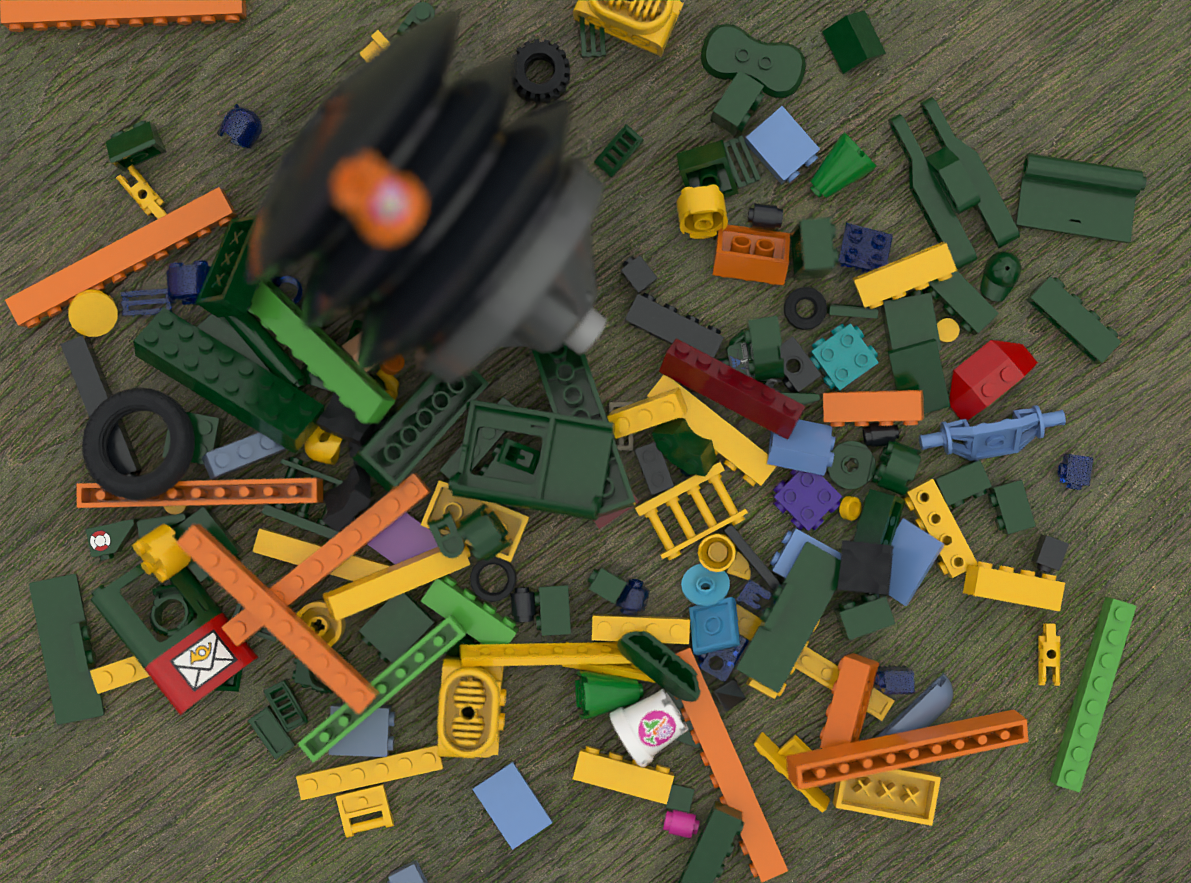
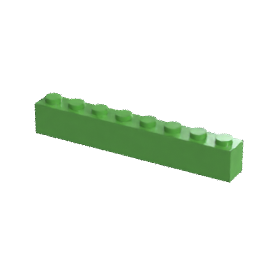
(321, 354)
(387, 683)
(1092, 694)

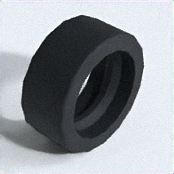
(488, 596)

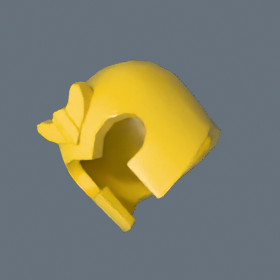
(323, 447)
(717, 552)

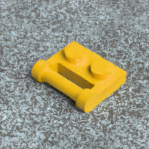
(361, 803)

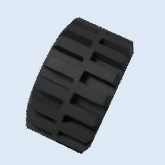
(547, 52)

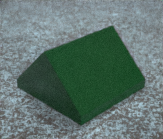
(853, 41)

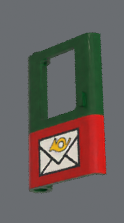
(190, 660)

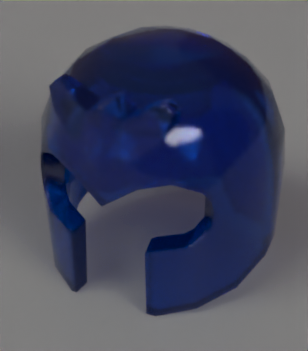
(241, 126)

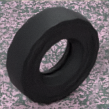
(819, 305)

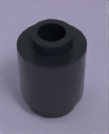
(765, 216)
(879, 435)
(523, 604)

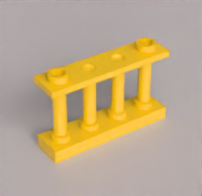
(671, 499)

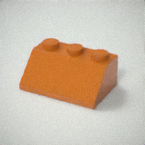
(752, 254)

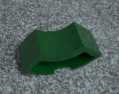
(765, 348)
(684, 447)

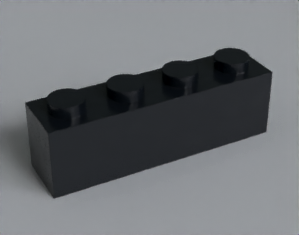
(668, 325)

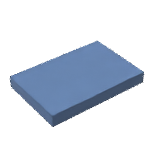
(911, 560)
(512, 805)

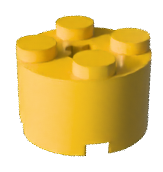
(701, 211)
(161, 553)
(318, 611)

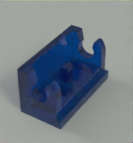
(749, 593)

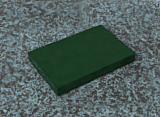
(920, 368)

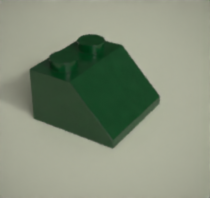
(134, 145)
(708, 166)

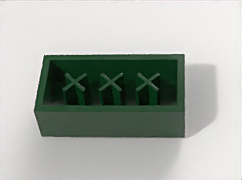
(813, 248)
(225, 285)

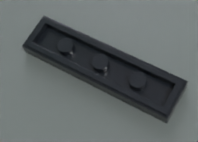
(751, 556)

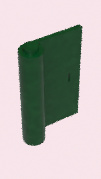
(1078, 191)
(254, 342)

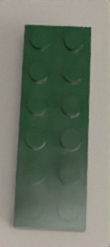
(417, 427)

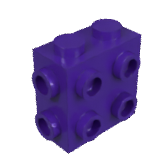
(806, 499)

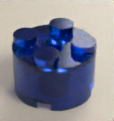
(186, 281)

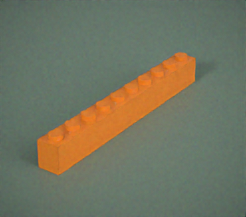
(111, 13)
(122, 257)
(212, 493)
(335, 552)
(278, 618)
(906, 749)
(731, 778)

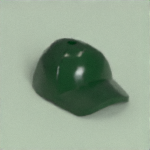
(997, 281)

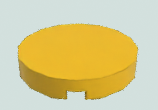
(92, 313)

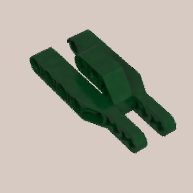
(962, 180)

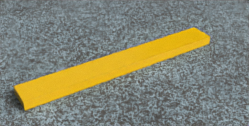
(541, 654)
(815, 665)

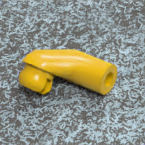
(390, 382)

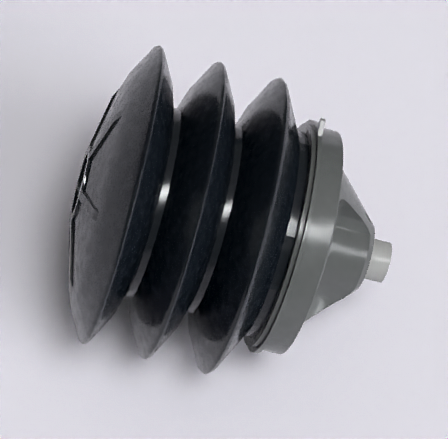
(502, 223)

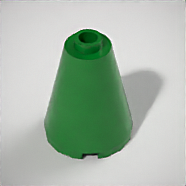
(841, 167)
(604, 693)

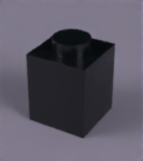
(638, 274)
(1049, 553)

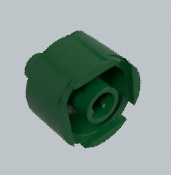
(897, 467)
(484, 533)

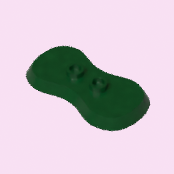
(774, 65)

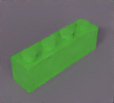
(475, 617)

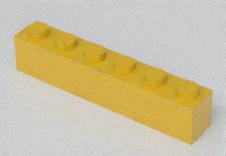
(727, 441)

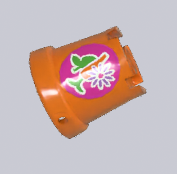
(379, 199)

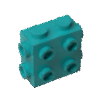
(843, 356)

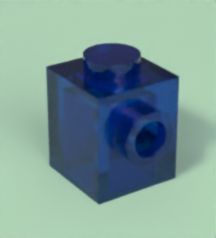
(1075, 471)

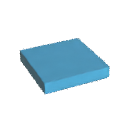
(714, 626)

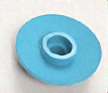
(699, 577)

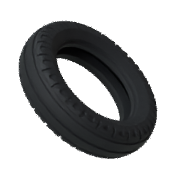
(105, 418)

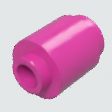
(681, 823)

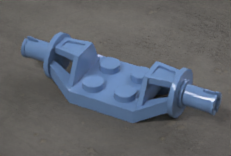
(993, 438)

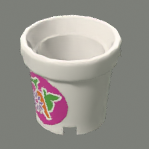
(648, 726)

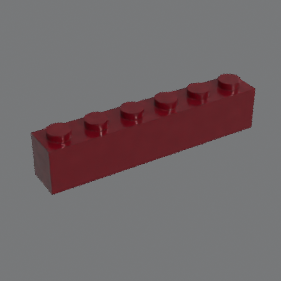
(731, 388)

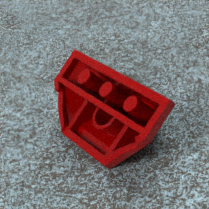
(987, 376)

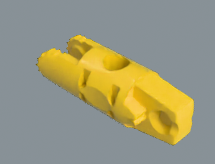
(152, 202)
(1048, 642)

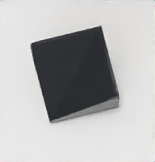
(729, 694)

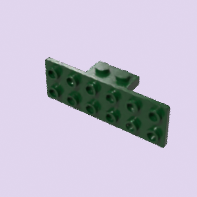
(791, 617)
(66, 648)

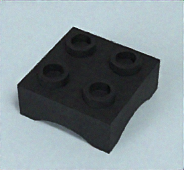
(343, 423)
(347, 498)
(865, 567)

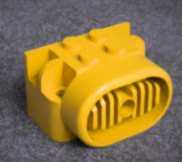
(635, 22)
(476, 688)

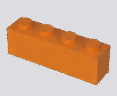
(873, 406)
(849, 700)

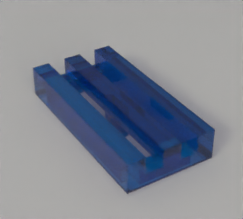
(125, 303)

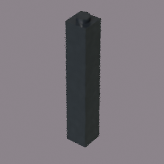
(93, 391)

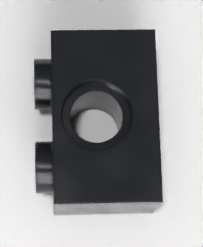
(806, 372)
(654, 468)

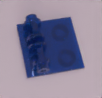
(864, 248)

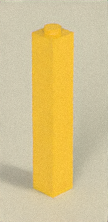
(298, 550)
(392, 582)

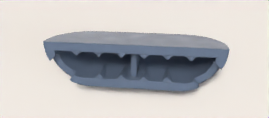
(924, 708)

